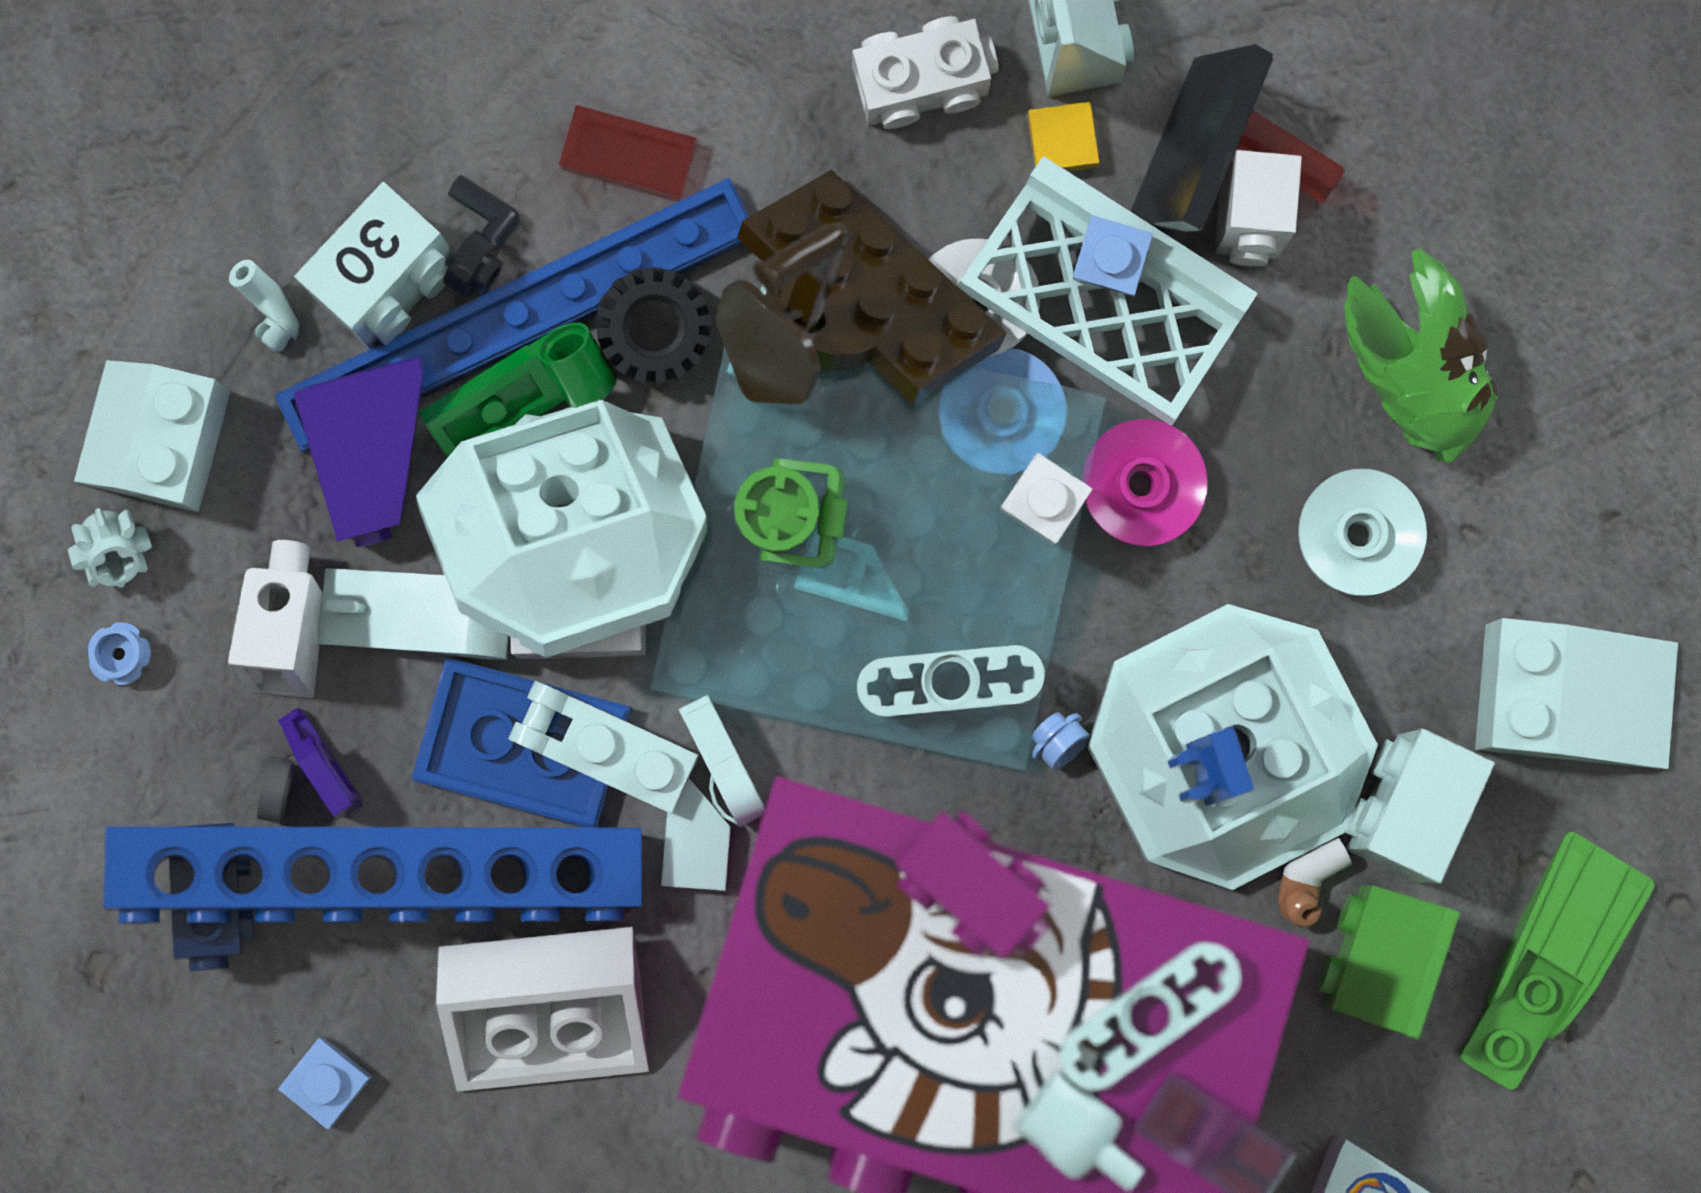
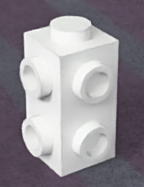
(923, 71)

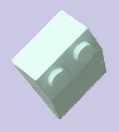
(1080, 44)
(1576, 694)

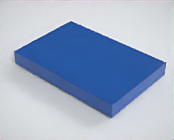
(471, 752)

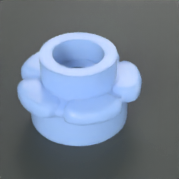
(102, 649)
(1059, 740)

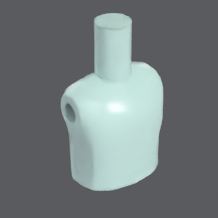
(1076, 1132)

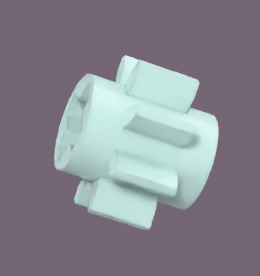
(109, 548)

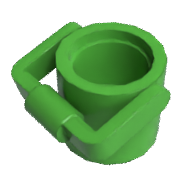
(781, 511)

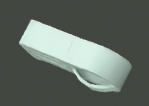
(723, 762)

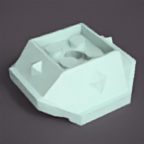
(572, 569)
(1301, 729)

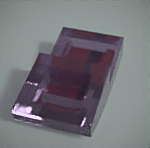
(1212, 1139)

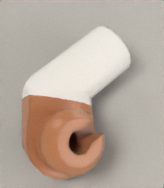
(1303, 881)

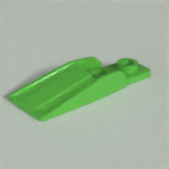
(1555, 956)

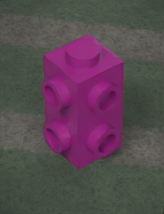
(991, 901)

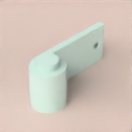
(401, 614)

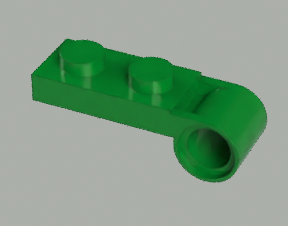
(529, 381)

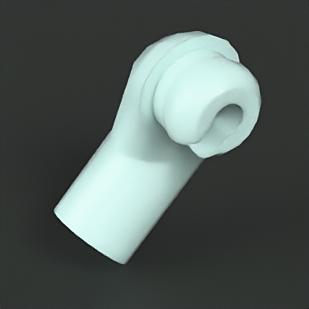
(270, 301)

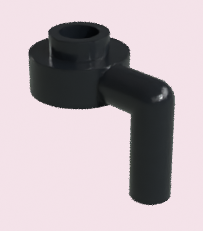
(476, 261)

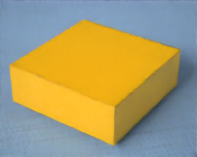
(1064, 136)

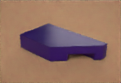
(320, 764)

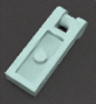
(606, 748)

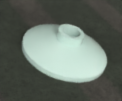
(1387, 512)

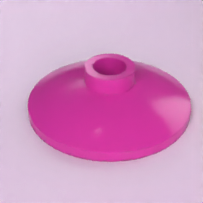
(1174, 475)

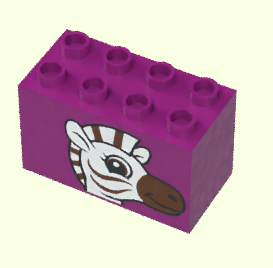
(910, 1054)

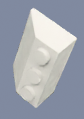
(542, 1009)

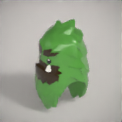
(1431, 378)

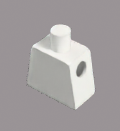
(278, 625)

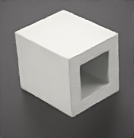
(1045, 499)

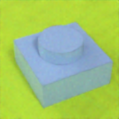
(1112, 255)
(325, 1082)

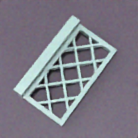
(1168, 268)

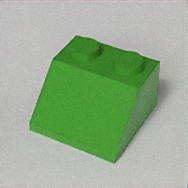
(1387, 959)

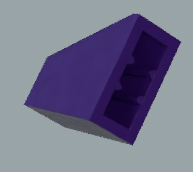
(363, 445)

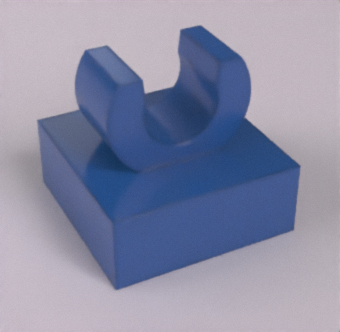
(1217, 767)

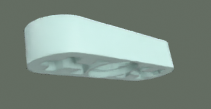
(996, 660)
(1182, 971)

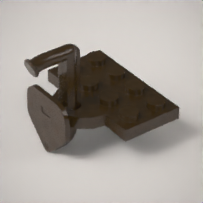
(857, 282)

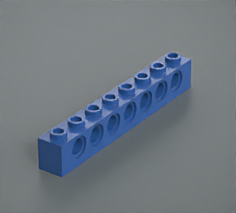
(136, 852)

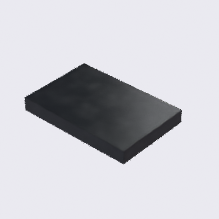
(1201, 138)

